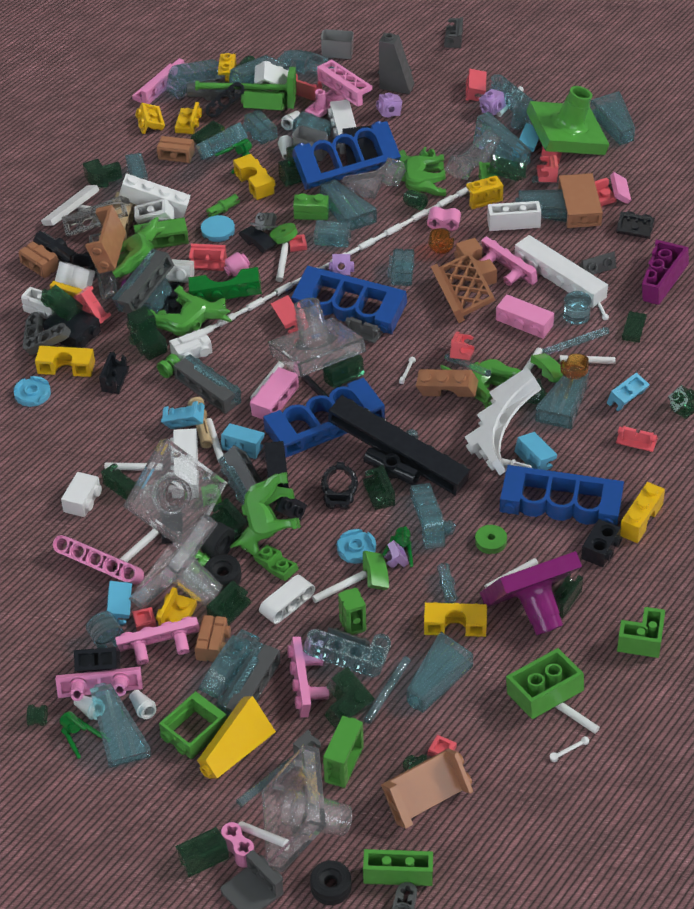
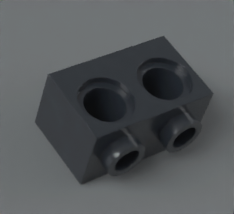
(601, 543)
(96, 659)

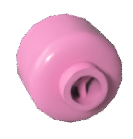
(236, 263)

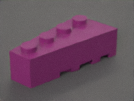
(664, 269)

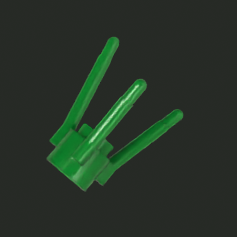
(242, 147)
(402, 537)
(73, 724)

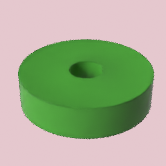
(284, 233)
(488, 532)

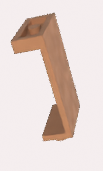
(581, 200)
(107, 250)
(426, 786)

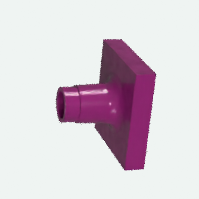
(534, 590)

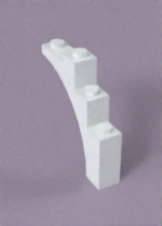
(506, 401)

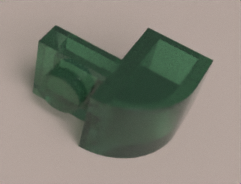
(101, 175)

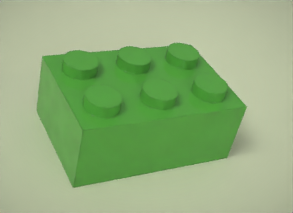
(545, 683)

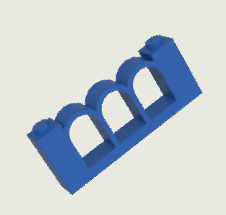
(309, 170)
(385, 317)
(279, 428)
(518, 477)

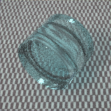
(577, 307)
(103, 629)

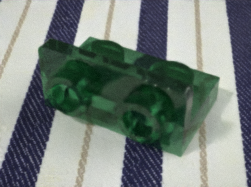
(61, 302)

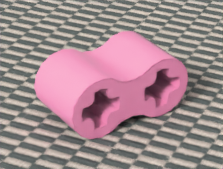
(444, 218)
(237, 843)

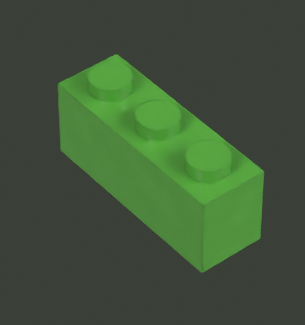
(173, 235)
(398, 867)

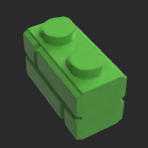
(311, 207)
(352, 611)

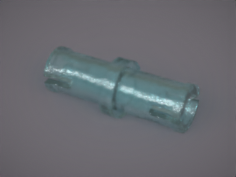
(447, 583)

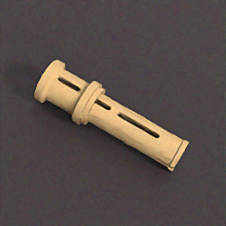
(202, 429)

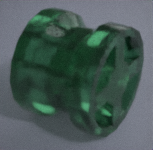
(37, 715)

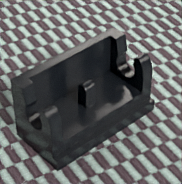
(113, 374)

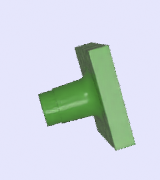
(568, 125)

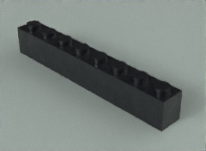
(392, 439)

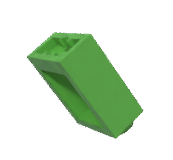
(264, 99)
(205, 709)
(343, 751)

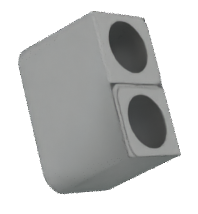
(337, 44)
(309, 135)

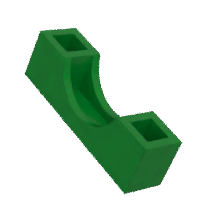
(244, 284)

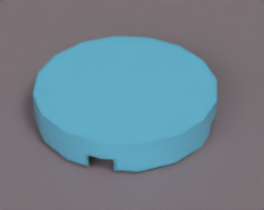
(217, 228)
(32, 391)
(353, 543)

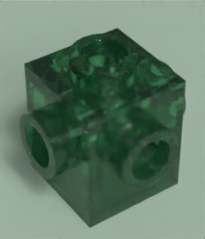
(682, 401)

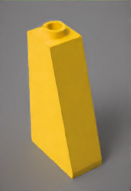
(236, 738)

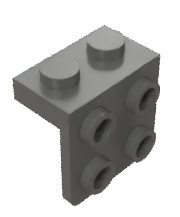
(255, 885)

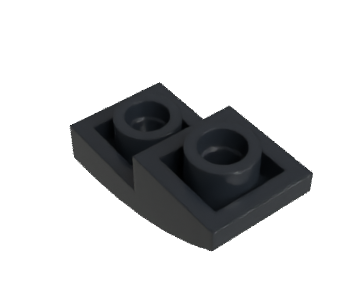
(258, 238)

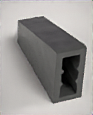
(393, 65)

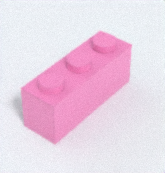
(524, 316)
(274, 393)

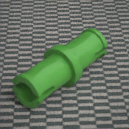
(223, 205)

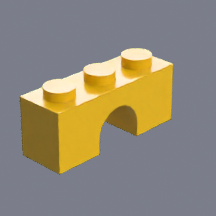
(259, 181)
(51, 358)
(645, 505)
(440, 615)

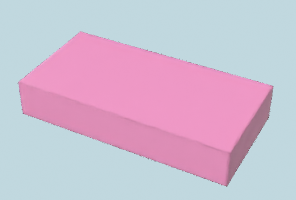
(620, 188)

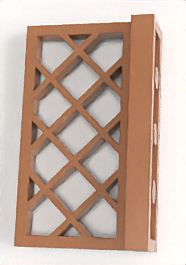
(448, 288)

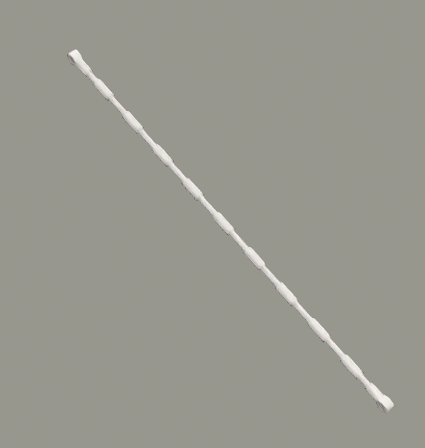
(362, 246)

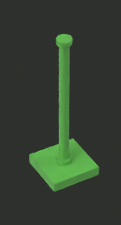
(289, 87)

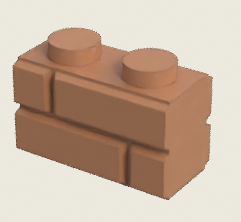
(175, 149)
(39, 259)
(211, 637)

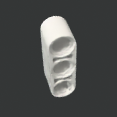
(286, 599)

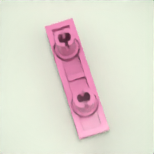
(322, 102)
(518, 267)
(149, 635)
(80, 683)
(300, 683)

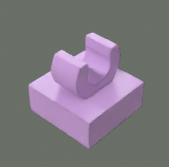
(397, 554)

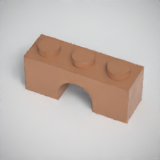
(486, 267)
(461, 382)

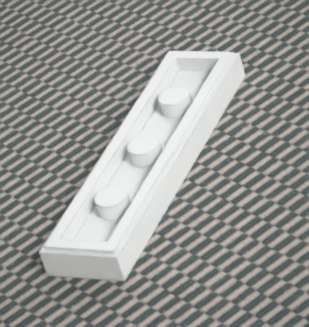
(70, 205)

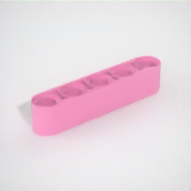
(106, 561)

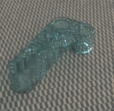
(186, 73)
(515, 100)
(221, 141)
(428, 515)
(321, 646)

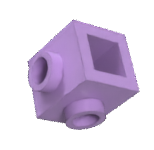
(492, 101)
(389, 105)
(341, 259)

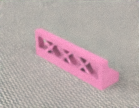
(339, 83)
(155, 86)

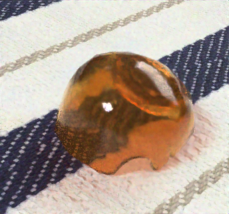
(440, 241)
(575, 366)

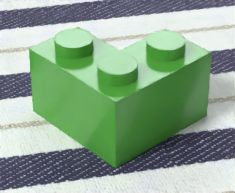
(642, 637)

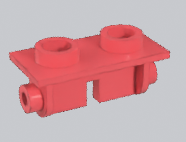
(641, 440)

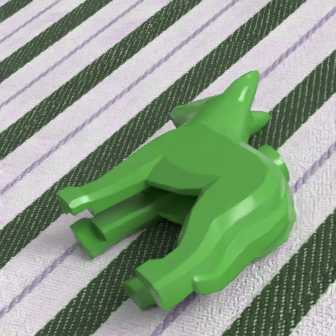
(419, 175)
(137, 248)
(192, 315)
(499, 374)
(260, 515)

